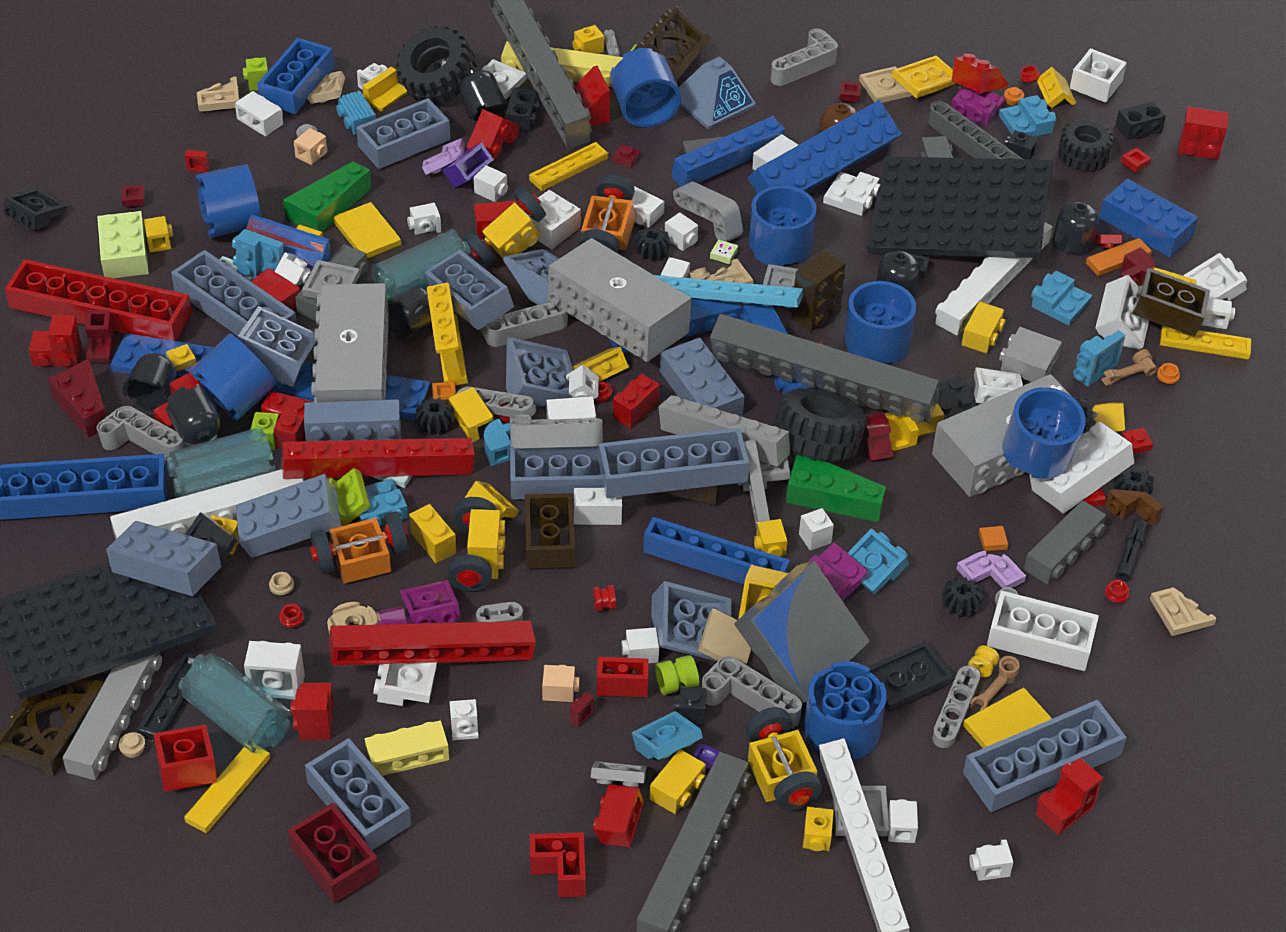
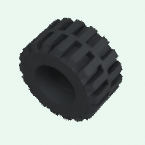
(1085, 145)

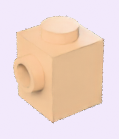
(310, 146)
(559, 683)

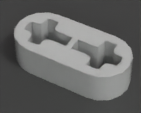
(500, 612)

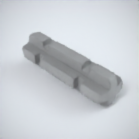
(611, 43)

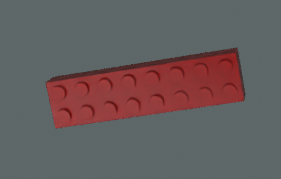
(69, 292)

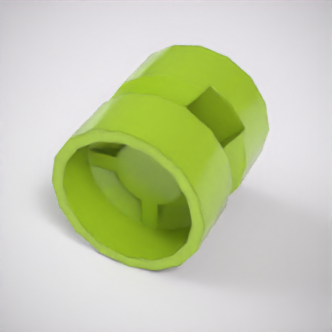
(676, 675)

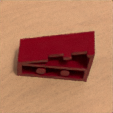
(79, 396)

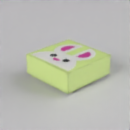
(724, 251)

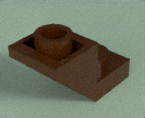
(1125, 503)

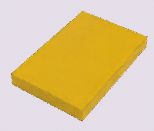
(924, 76)
(367, 230)
(1005, 718)

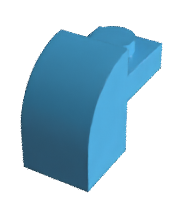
(497, 442)

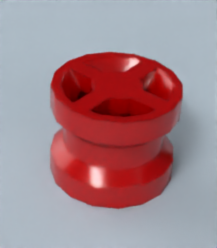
(604, 598)

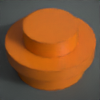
(1013, 95)
(1168, 373)

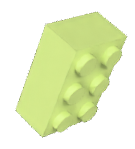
(122, 245)

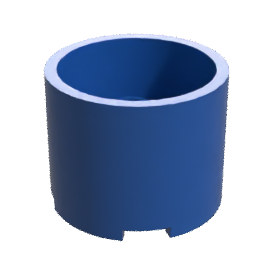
(645, 88)
(227, 199)
(782, 225)
(880, 322)
(233, 376)
(1043, 432)
(845, 704)

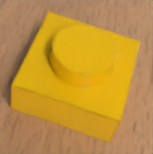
(181, 357)

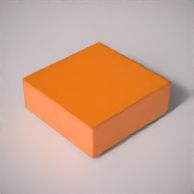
(443, 390)
(993, 538)

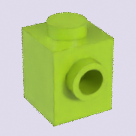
(255, 71)
(267, 422)

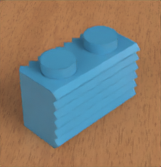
(354, 110)

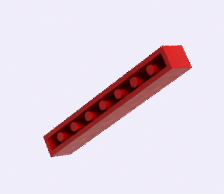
(377, 457)
(431, 642)

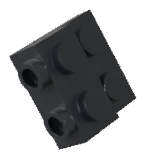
(33, 208)
(209, 530)

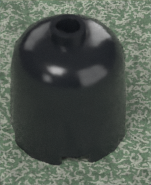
(481, 92)
(1076, 228)
(901, 269)
(409, 312)
(150, 381)
(193, 414)

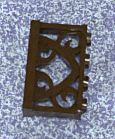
(693, 40)
(27, 715)

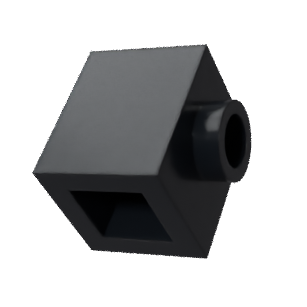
(1022, 144)
(692, 704)

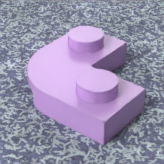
(449, 154)
(1000, 568)

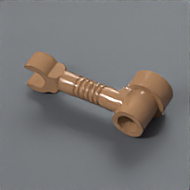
(1142, 361)
(1008, 671)

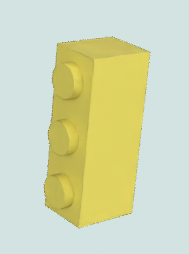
(407, 748)

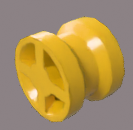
(984, 660)

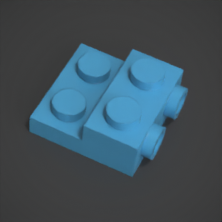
(1029, 117)
(256, 253)
(1060, 298)
(1097, 357)
(383, 499)
(879, 559)
(665, 736)

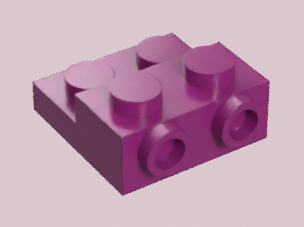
(977, 106)
(840, 570)
(431, 603)

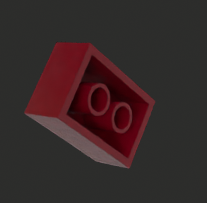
(333, 852)

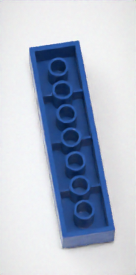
(829, 151)
(82, 486)

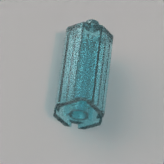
(408, 267)
(219, 462)
(235, 703)

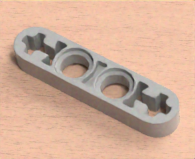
(518, 403)
(755, 484)
(954, 705)

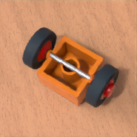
(610, 213)
(360, 547)

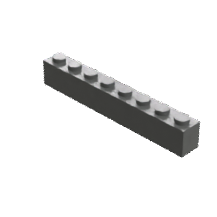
(693, 845)

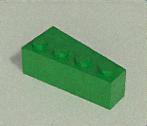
(328, 197)
(834, 490)

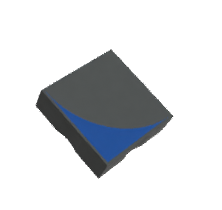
(801, 629)

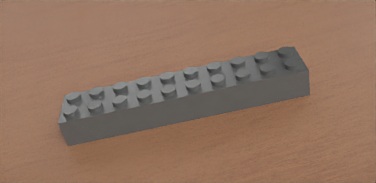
(543, 71)
(825, 368)

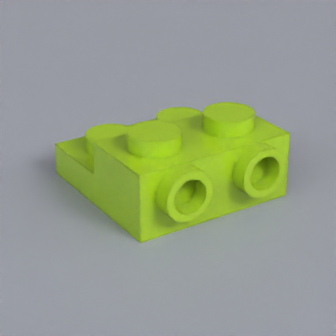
(350, 496)

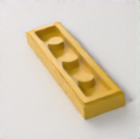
(568, 166)
(1207, 342)
(226, 789)

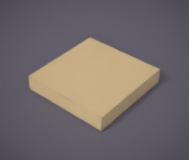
(882, 86)
(723, 638)

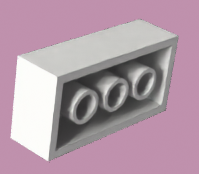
(1096, 461)
(1042, 630)

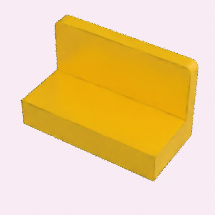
(1054, 88)
(384, 90)
(605, 363)
(470, 412)
(1111, 415)
(903, 431)
(488, 492)

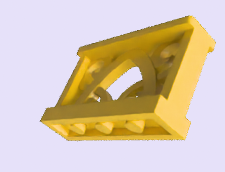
(447, 334)

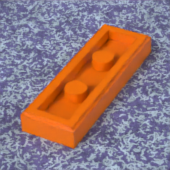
(1113, 258)

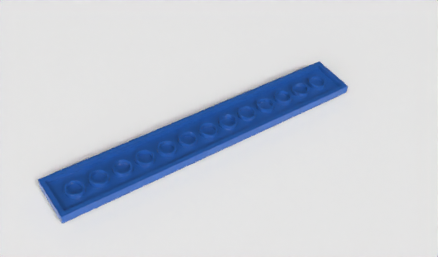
(132, 347)

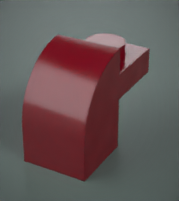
(1136, 264)
(100, 336)
(877, 436)

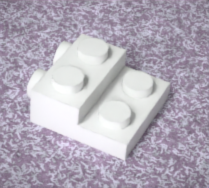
(506, 76)
(852, 192)
(1219, 277)
(994, 383)
(404, 681)

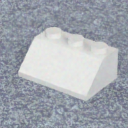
(1117, 313)

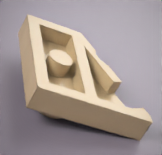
(328, 88)
(219, 96)
(734, 273)
(1179, 613)

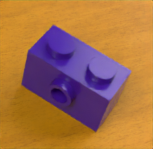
(468, 165)

